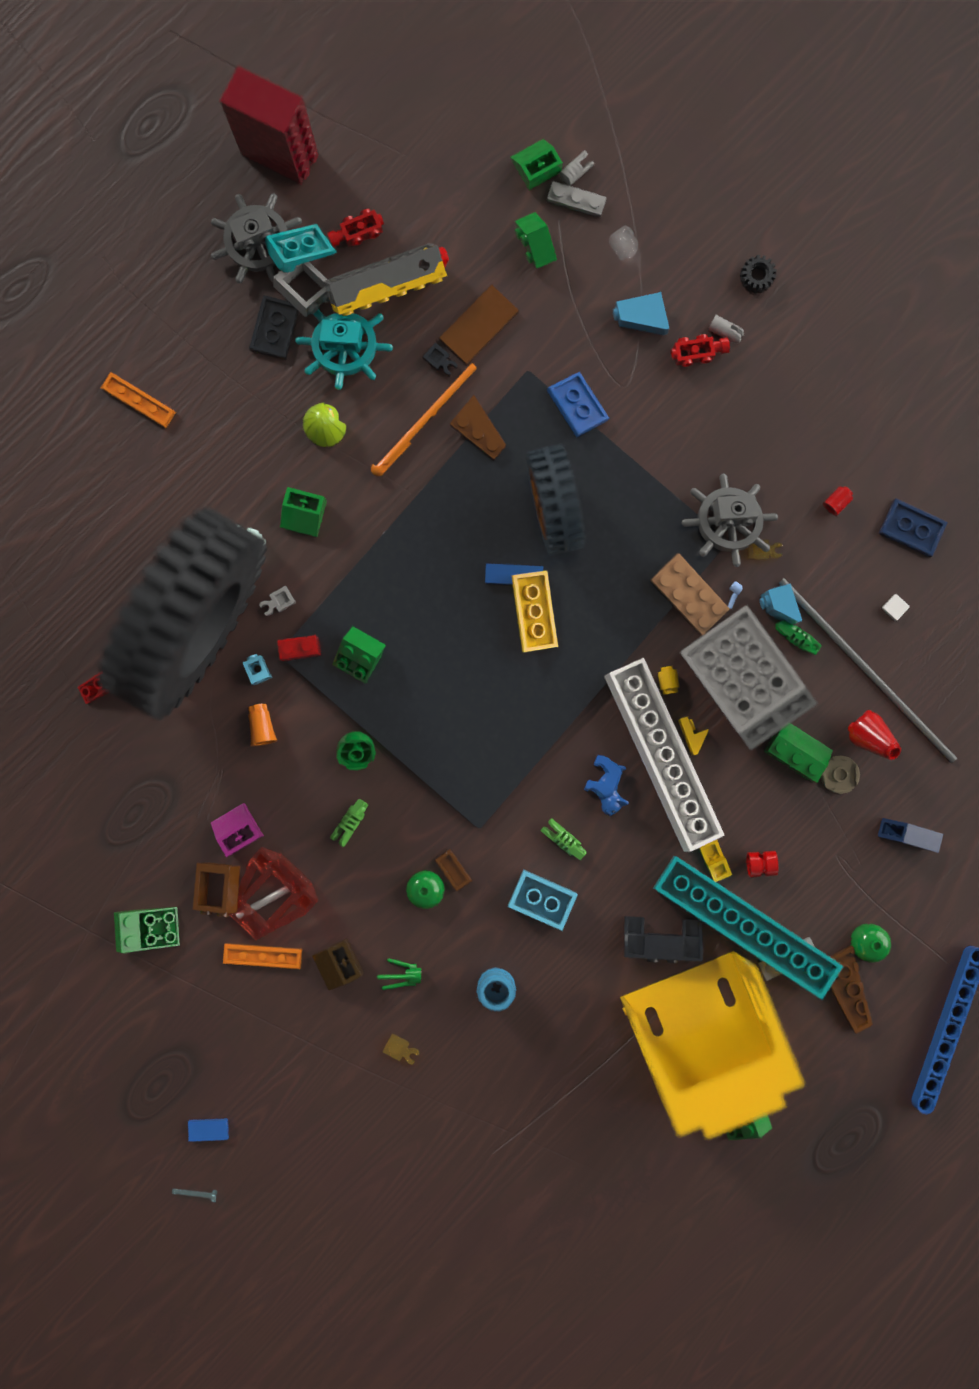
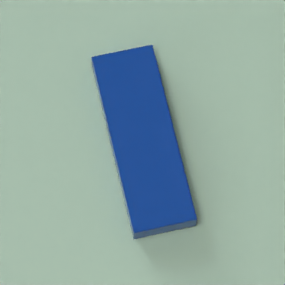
(503, 573)

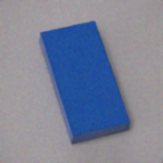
(208, 1129)

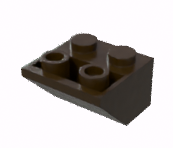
(338, 964)

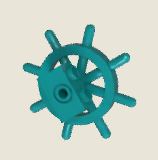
(343, 336)

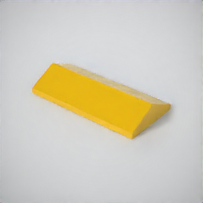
(534, 611)

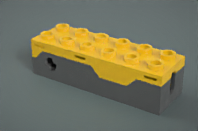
(386, 278)

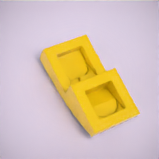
(715, 861)

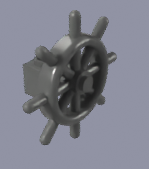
(250, 228)
(732, 512)

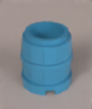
(492, 999)

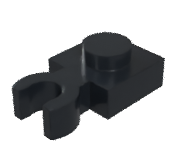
(438, 358)

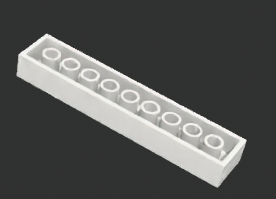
(664, 755)

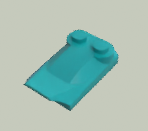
(298, 247)

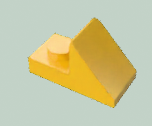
(693, 741)

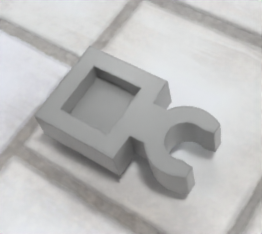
(280, 599)

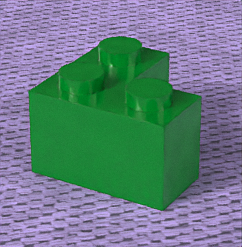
(537, 240)

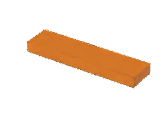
(138, 400)
(262, 956)

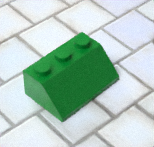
(799, 752)

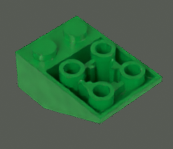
(146, 929)

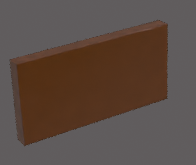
(479, 324)

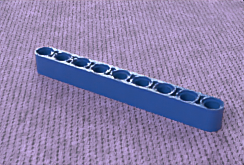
(950, 1039)

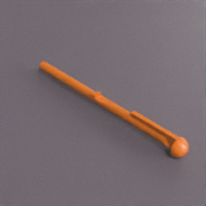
(404, 443)

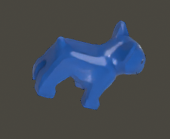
(607, 785)

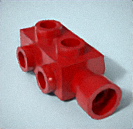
(359, 226)
(692, 348)

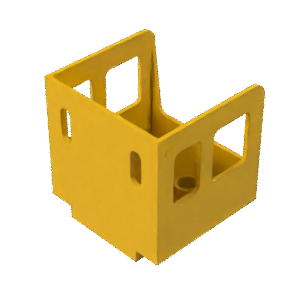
(713, 1060)

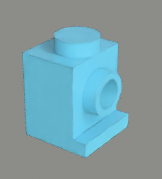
(251, 663)

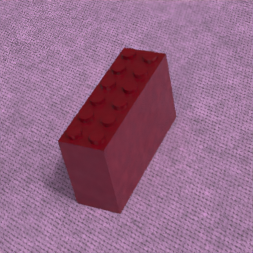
(269, 125)

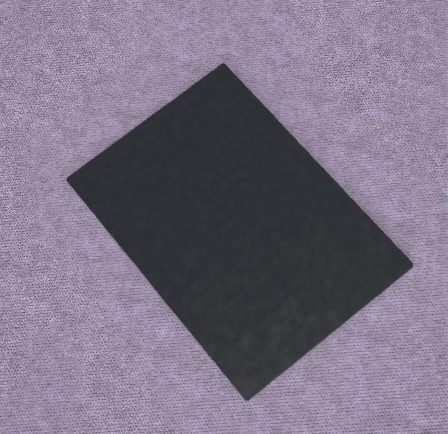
(453, 677)

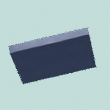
(913, 527)

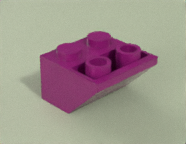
(236, 830)

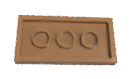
(690, 594)

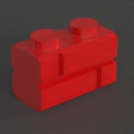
(299, 648)

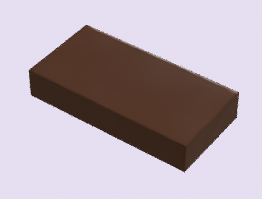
(453, 870)

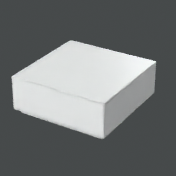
(895, 607)

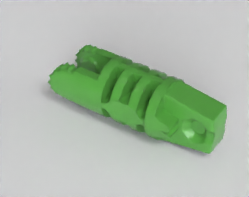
(350, 822)
(564, 840)

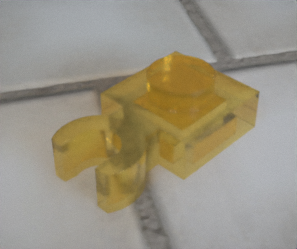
(755, 552)
(397, 1047)

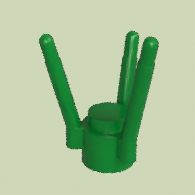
(412, 975)

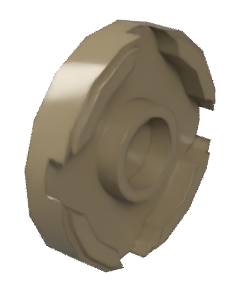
(841, 775)

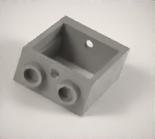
(305, 308)

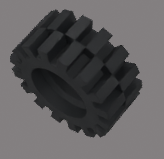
(763, 264)

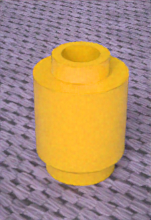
(668, 680)

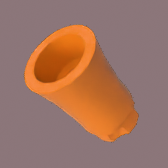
(260, 725)

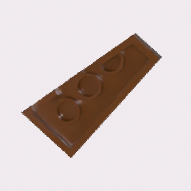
(849, 991)

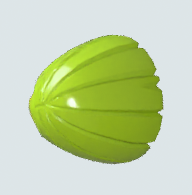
(323, 425)

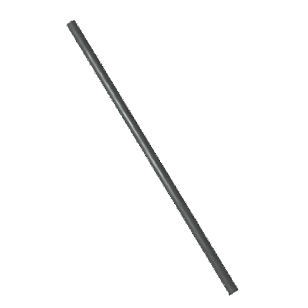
(871, 674)

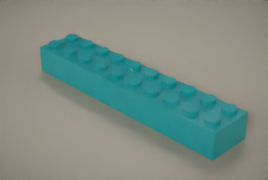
(748, 927)

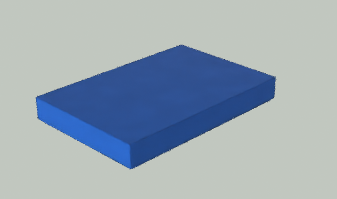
(578, 404)

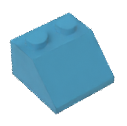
(781, 604)

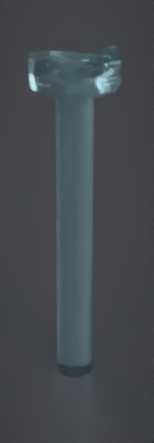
(195, 1193)

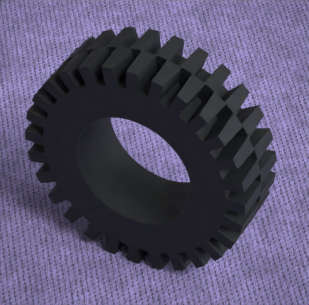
(181, 612)

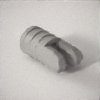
(575, 170)
(726, 329)

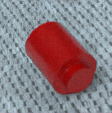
(838, 500)

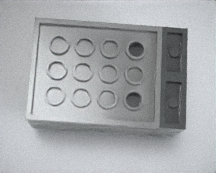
(748, 677)

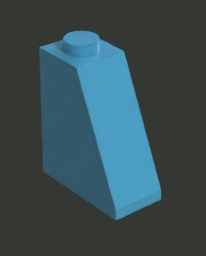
(643, 314)

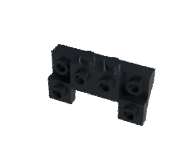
(663, 946)

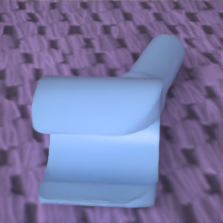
(736, 588)

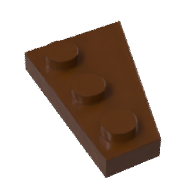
(478, 429)

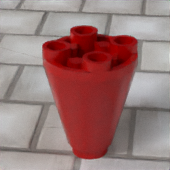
(874, 736)

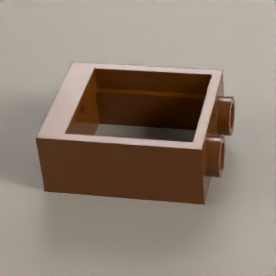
(230, 892)

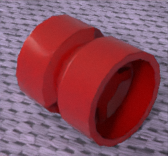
(762, 864)

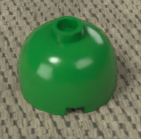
(355, 750)
(425, 889)
(870, 943)

